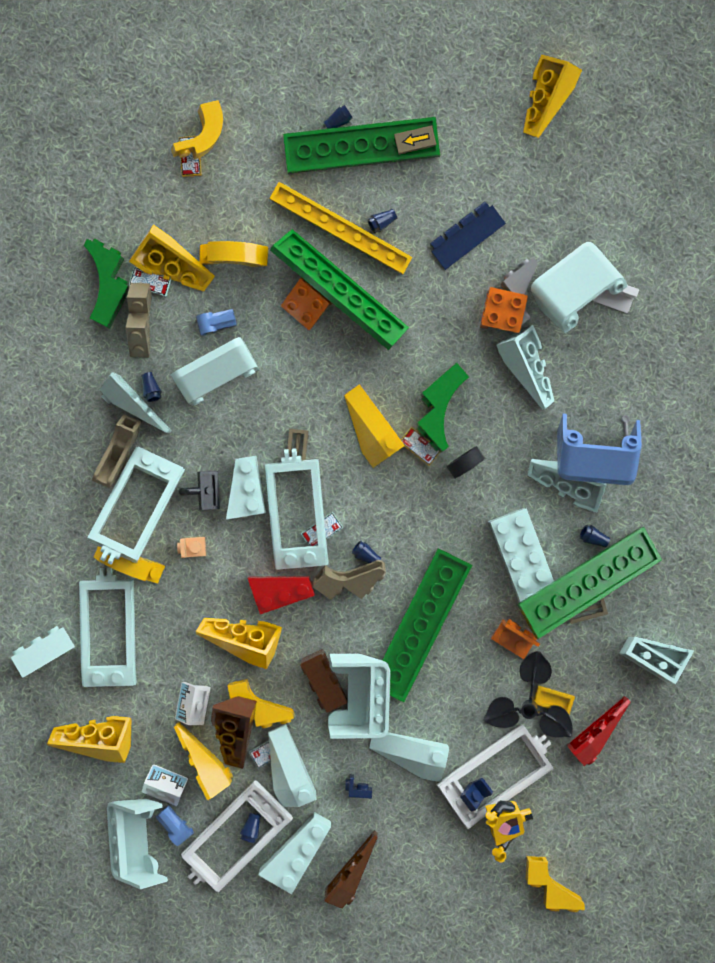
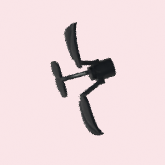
(553, 723)

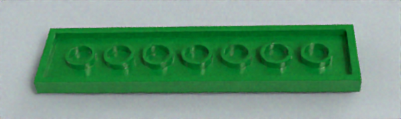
(353, 146)
(339, 289)
(589, 582)
(424, 620)

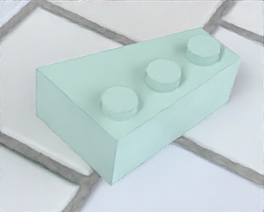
(246, 489)
(41, 651)
(657, 658)

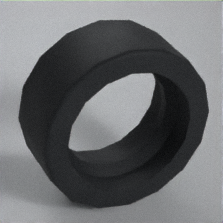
(465, 462)

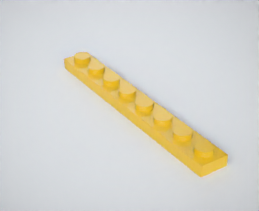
(340, 228)

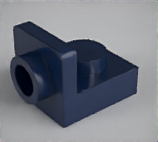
(362, 790)
(475, 793)

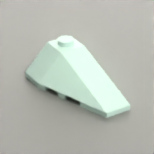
(522, 358)
(586, 494)

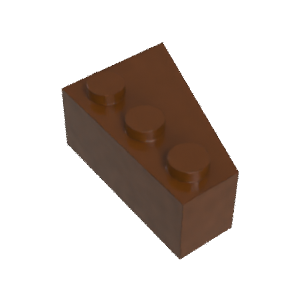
(323, 681)

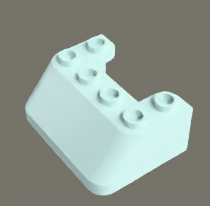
(367, 697)

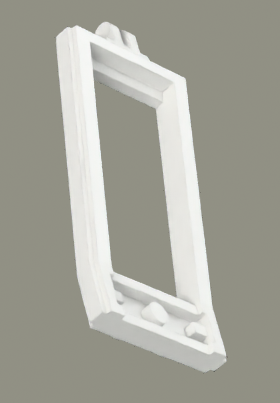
(452, 789)
(266, 806)

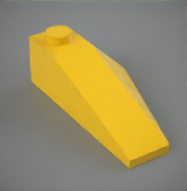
(554, 85)
(164, 256)
(373, 431)
(248, 642)
(103, 741)
(211, 772)

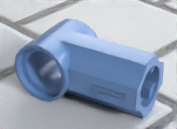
(215, 321)
(176, 828)

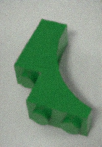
(111, 290)
(438, 397)

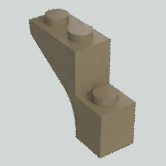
(138, 320)
(117, 451)
(358, 581)

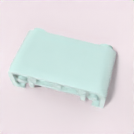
(574, 284)

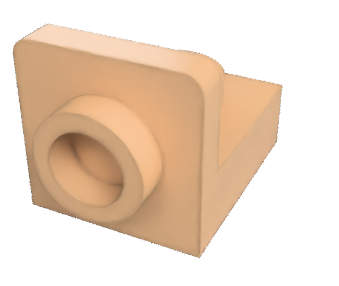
(192, 547)

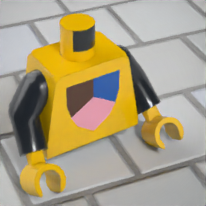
(505, 825)

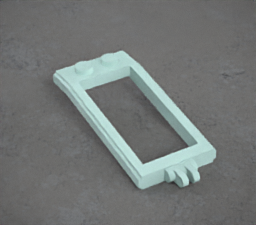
(154, 466)
(298, 556)
(115, 674)

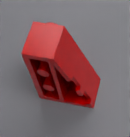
(279, 591)

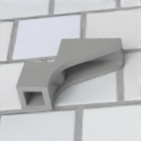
(519, 280)

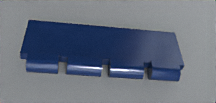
(463, 240)

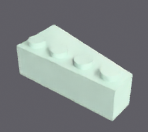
(292, 859)

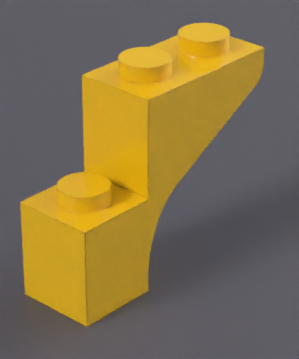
(266, 711)
(555, 894)

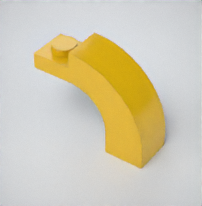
(212, 123)
(233, 253)
(142, 570)

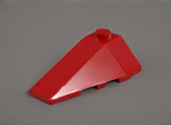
(593, 738)

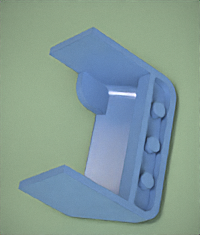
(597, 462)

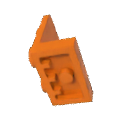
(305, 304)
(503, 310)
(512, 638)

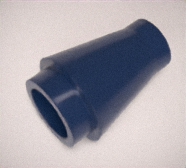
(338, 118)
(380, 221)
(151, 390)
(593, 536)
(365, 553)
(251, 828)

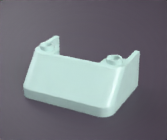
(214, 370)
(129, 843)

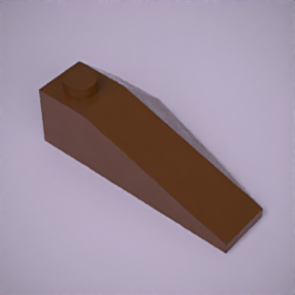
(233, 727)
(345, 883)

